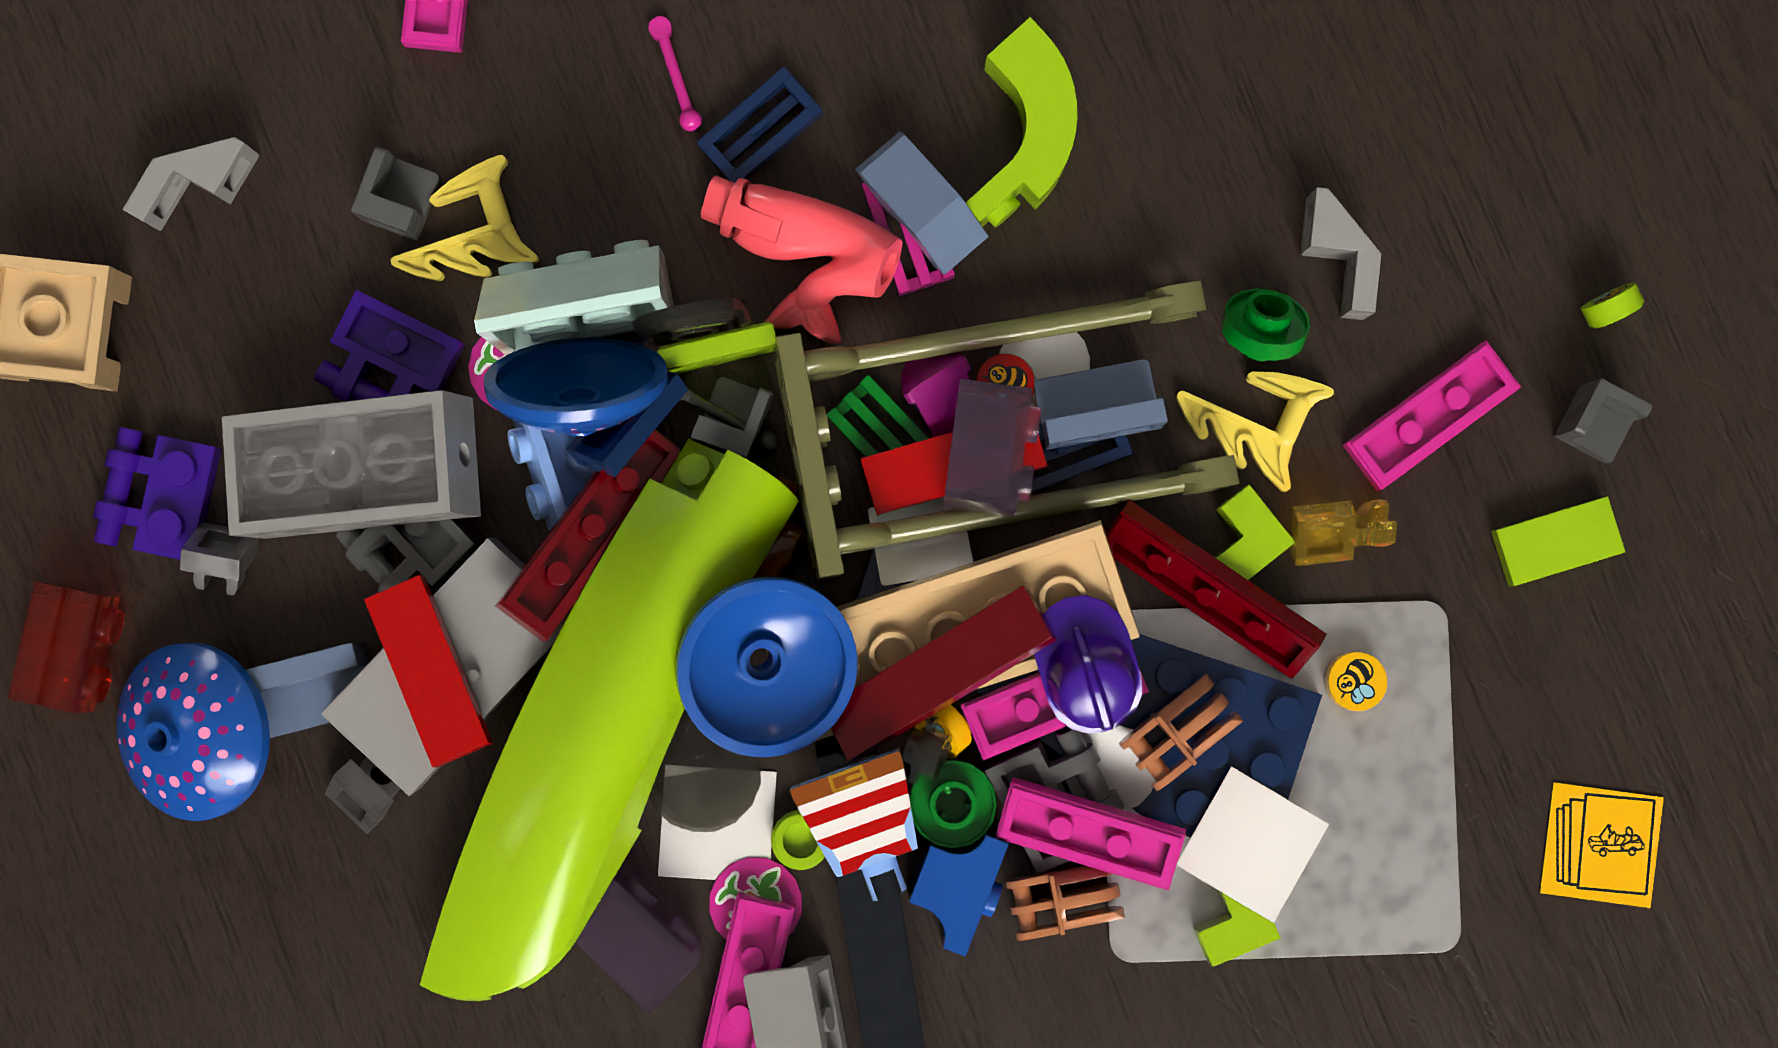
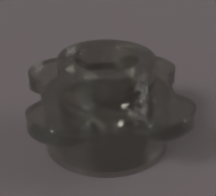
(927, 751)

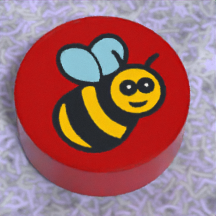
(1007, 370)

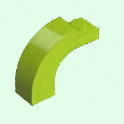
(1043, 92)

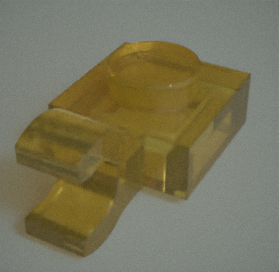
(1333, 529)

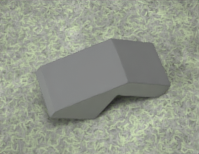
(213, 167)
(1335, 235)

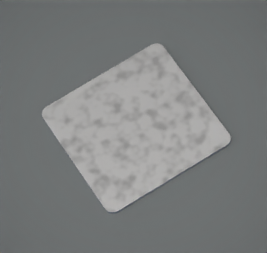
(1377, 777)

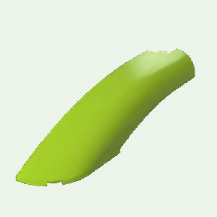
(597, 726)

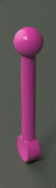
(661, 31)

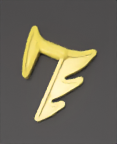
(495, 240)
(1268, 448)

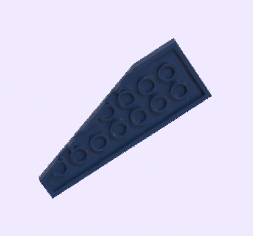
(1262, 747)

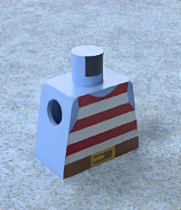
(862, 820)

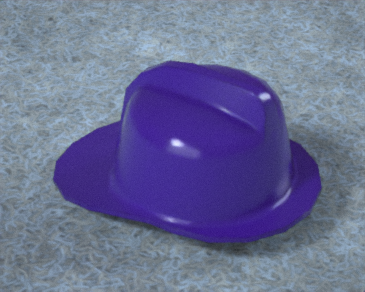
(1090, 667)

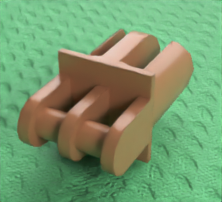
(1181, 732)
(1063, 900)

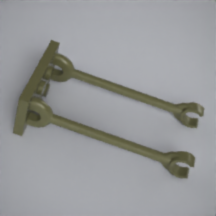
(810, 431)

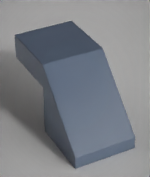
(922, 202)

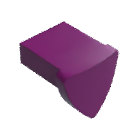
(934, 388)

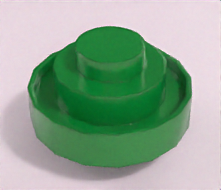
(1265, 324)
(954, 806)

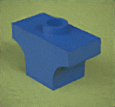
(960, 887)

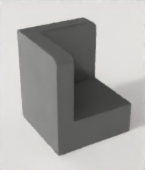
(395, 194)
(743, 402)
(1600, 419)

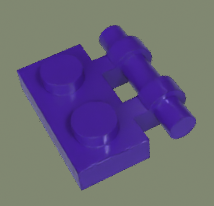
(392, 342)
(174, 496)

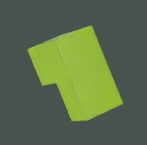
(1258, 533)
(1234, 932)

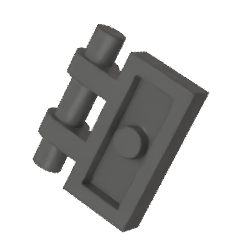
(430, 550)
(1036, 767)

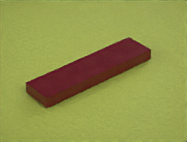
(579, 538)
(1213, 590)
(942, 673)

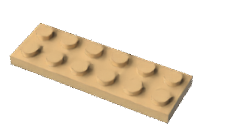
(912, 615)

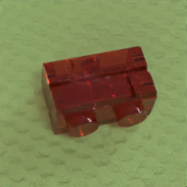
(66, 648)

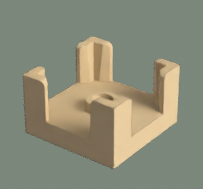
(58, 320)

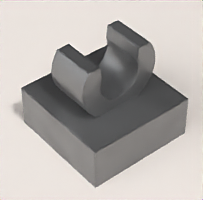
(217, 554)
(360, 795)

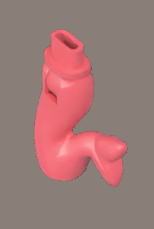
(795, 227)

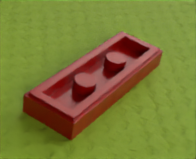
(919, 472)
(428, 671)

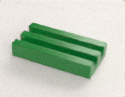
(853, 401)

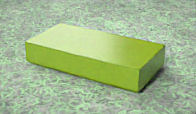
(719, 348)
(1558, 541)

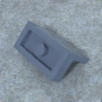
(1098, 404)
(305, 685)

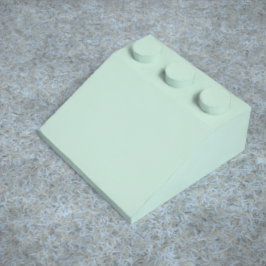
(574, 297)

